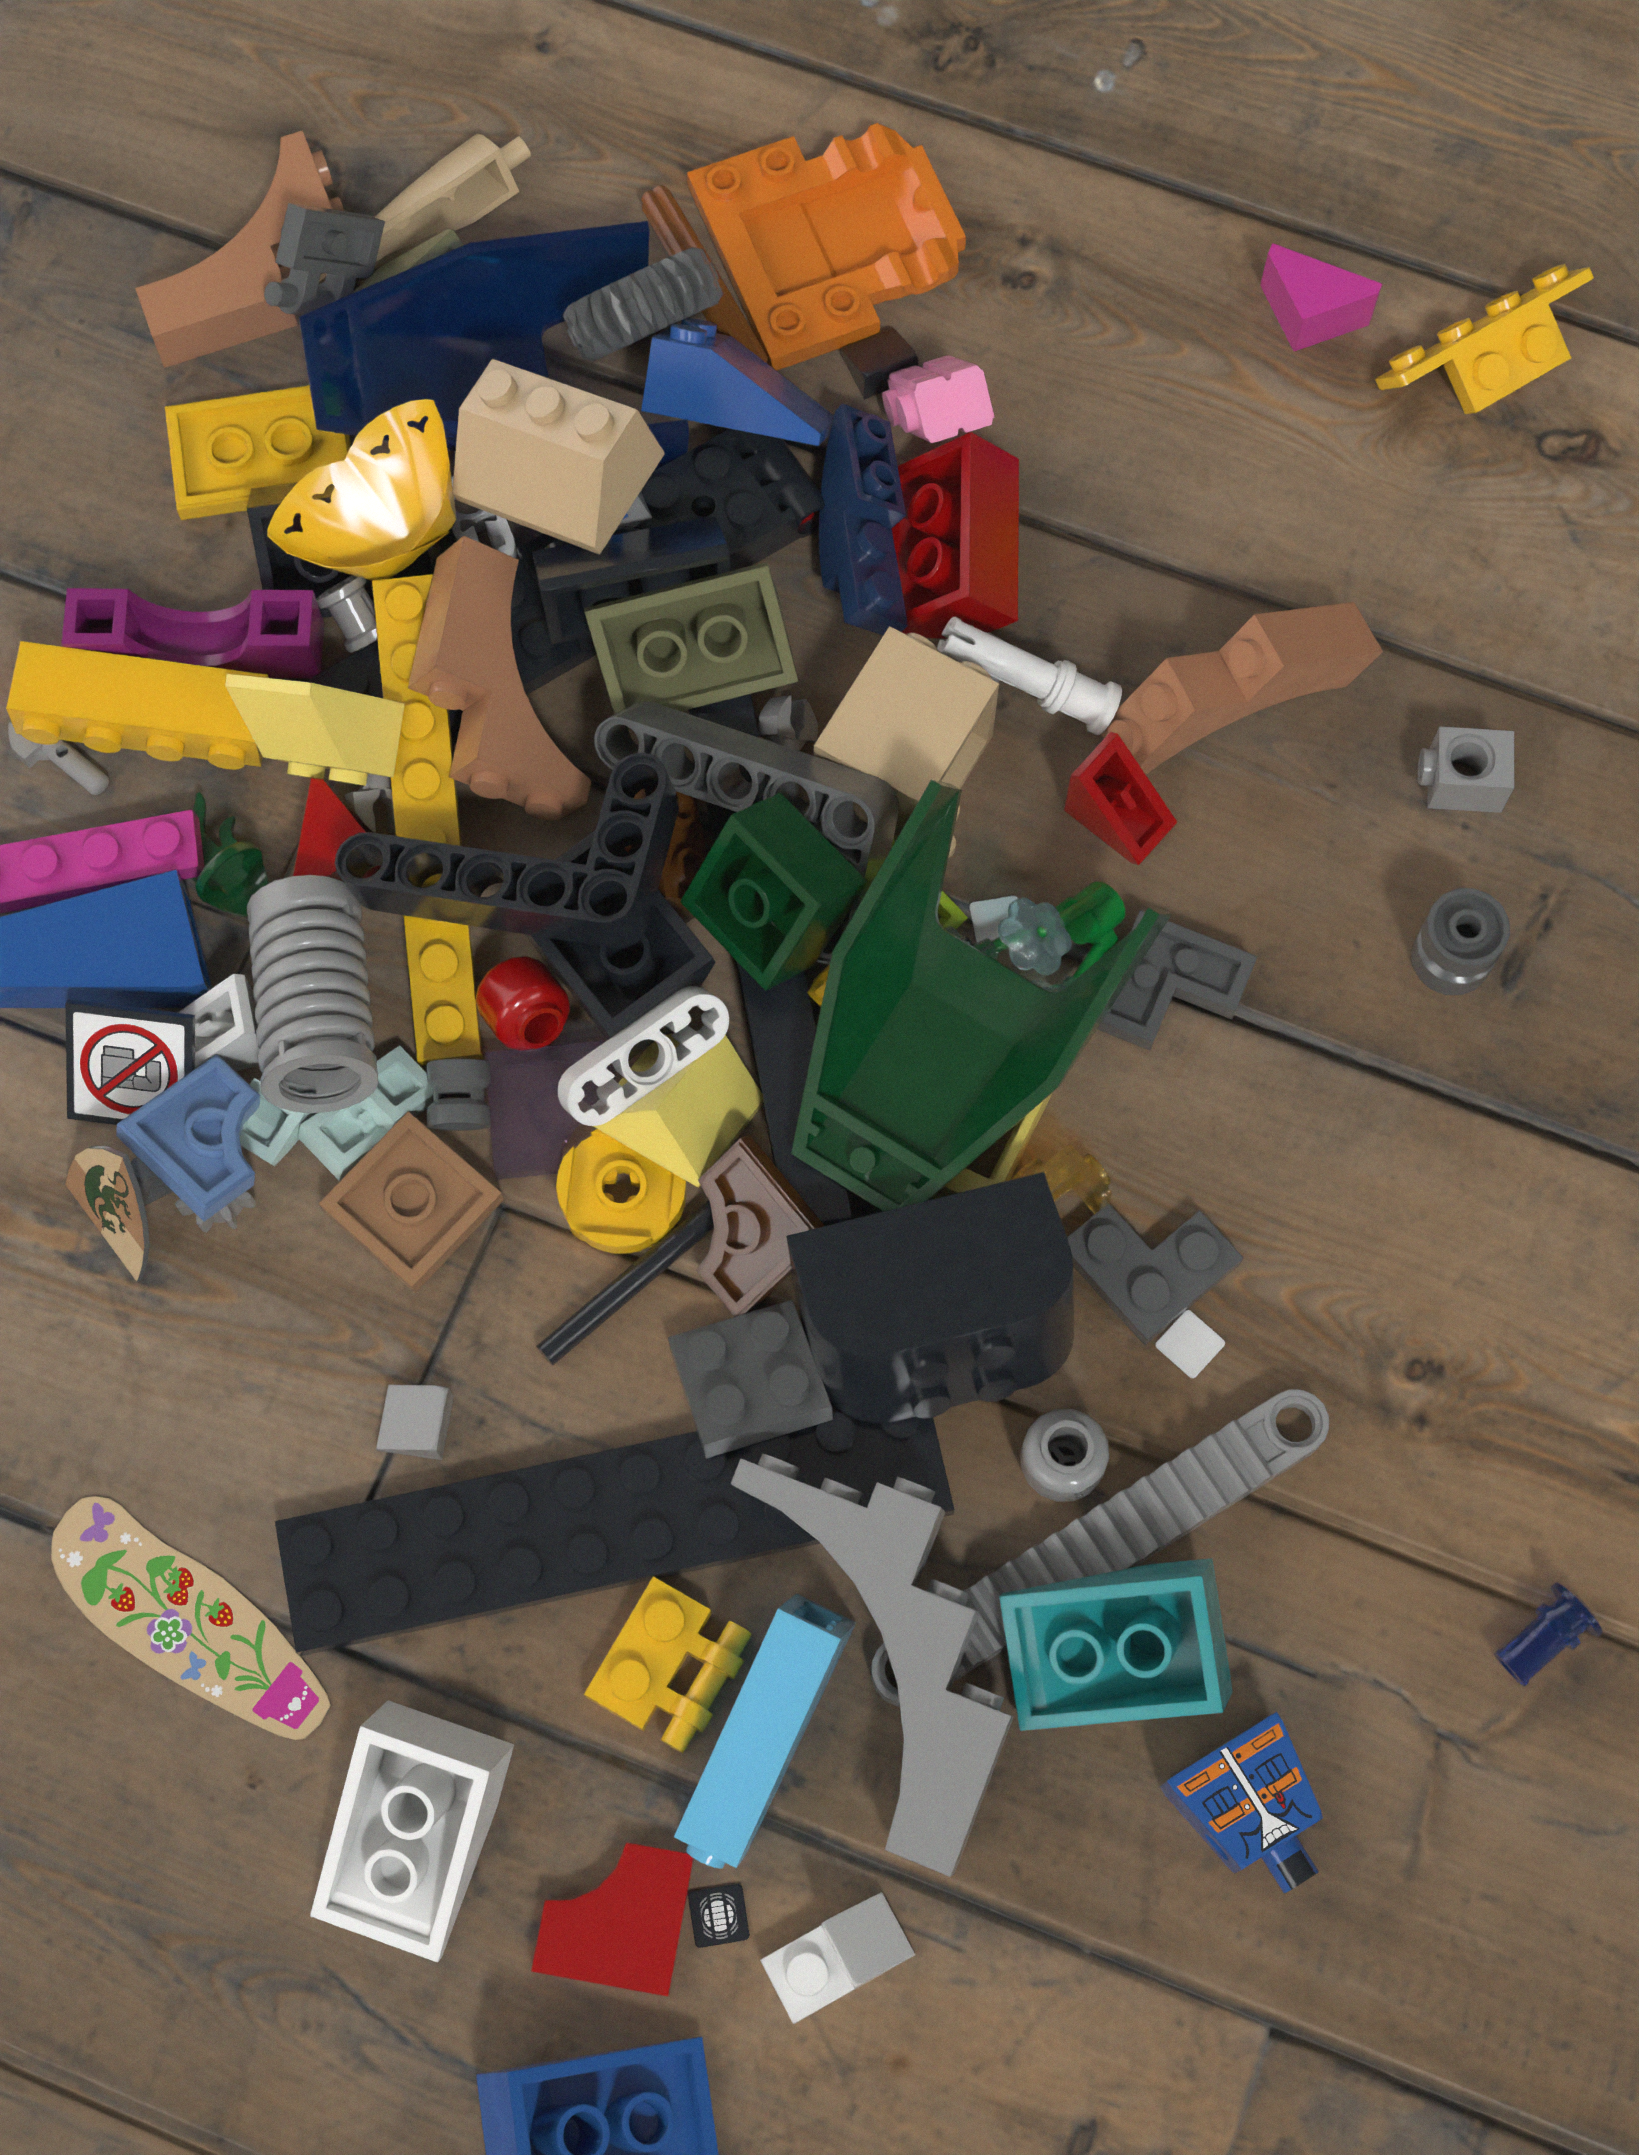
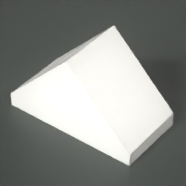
(226, 1024)

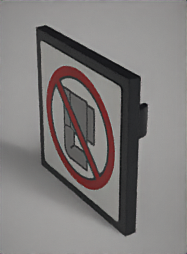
(122, 1057)

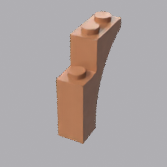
(223, 295)
(471, 666)
(1260, 666)

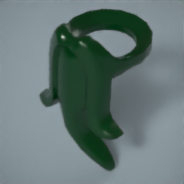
(229, 871)

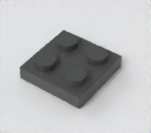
(750, 1378)

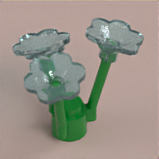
(1044, 933)

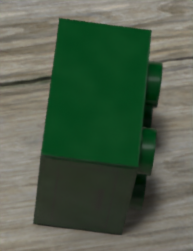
(772, 891)

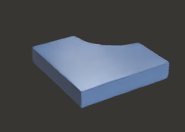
(194, 1136)

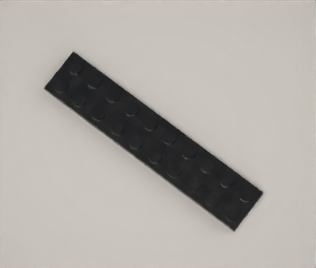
(570, 1528)

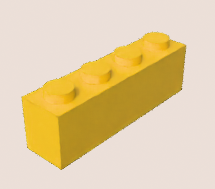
(128, 704)

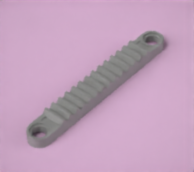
(1140, 1518)

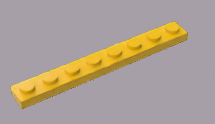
(427, 811)

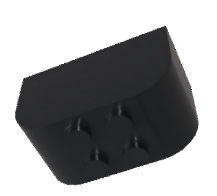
(937, 1301)

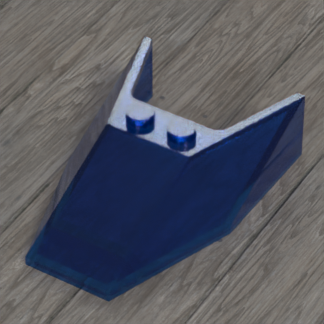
(450, 316)

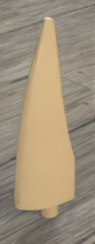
(450, 195)

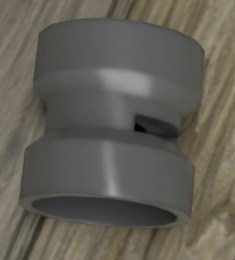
(465, 1085)

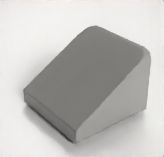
(415, 1420)

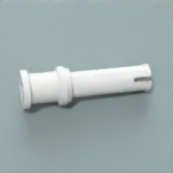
(1054, 684)

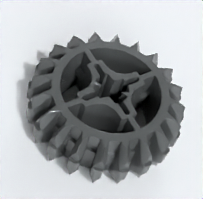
(642, 303)

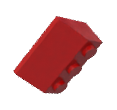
(959, 537)

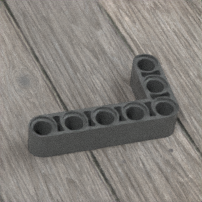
(773, 771)

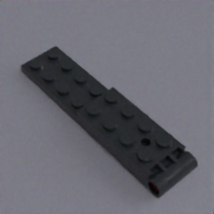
(738, 476)

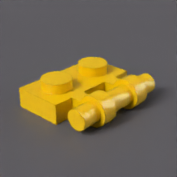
(651, 1652)

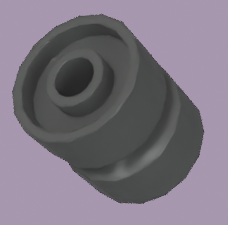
(1460, 941)

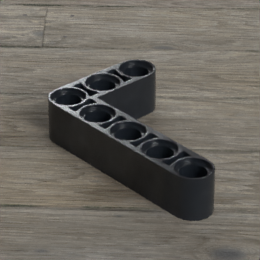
(530, 879)

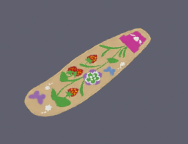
(183, 1619)

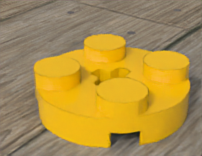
(596, 1216)

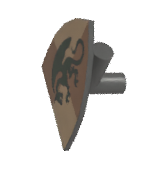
(115, 1200)

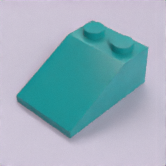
(1118, 1646)

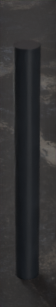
(627, 1284)

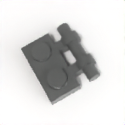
(322, 242)

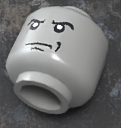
(1069, 1433)

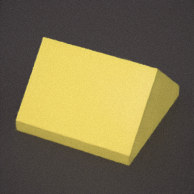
(692, 1114)

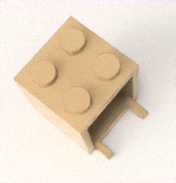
(912, 720)

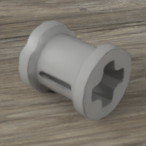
(352, 611)

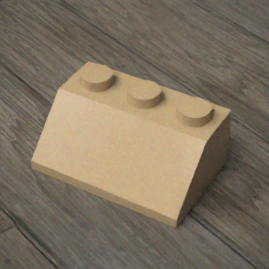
(551, 455)

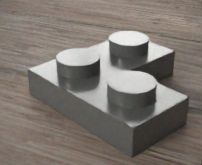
(1183, 967)
(1148, 1285)

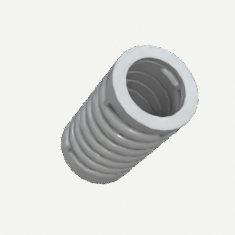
(311, 995)

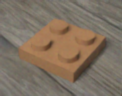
(411, 1201)

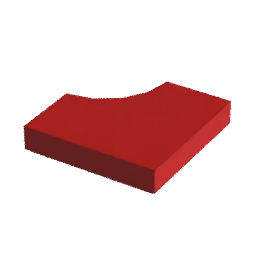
(623, 1929)

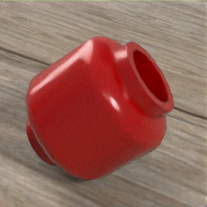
(523, 1003)

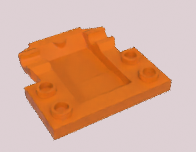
(827, 237)

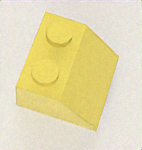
(319, 727)

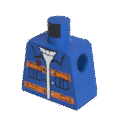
(1251, 1802)

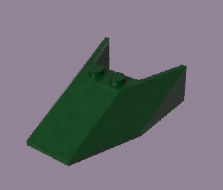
(930, 1041)

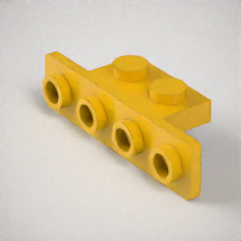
(1498, 351)

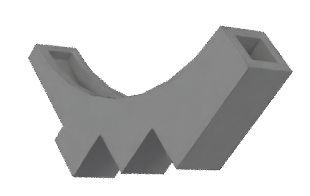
(947, 1736)

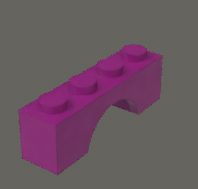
(264, 634)

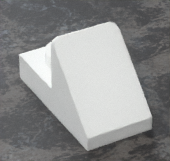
(837, 1957)

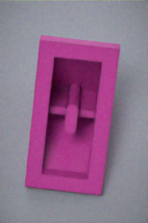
(1316, 298)

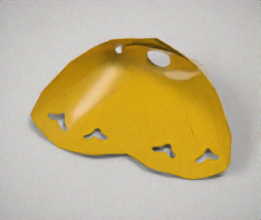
(382, 503)

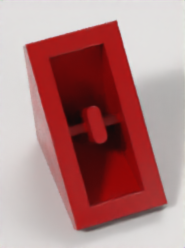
(1118, 801)
(323, 830)

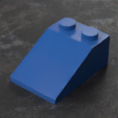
(726, 385)
(603, 2104)

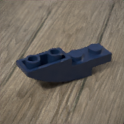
(857, 522)

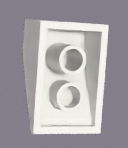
(410, 1828)

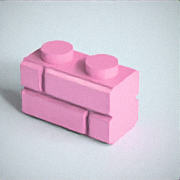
(938, 399)

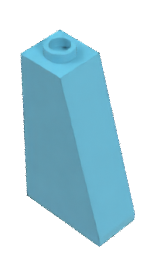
(763, 1731)

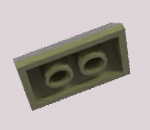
(694, 641)

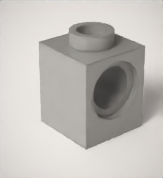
(1486, 752)

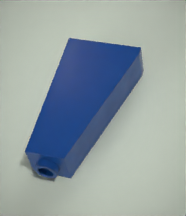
(106, 947)

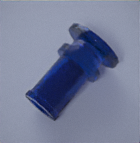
(1548, 1635)

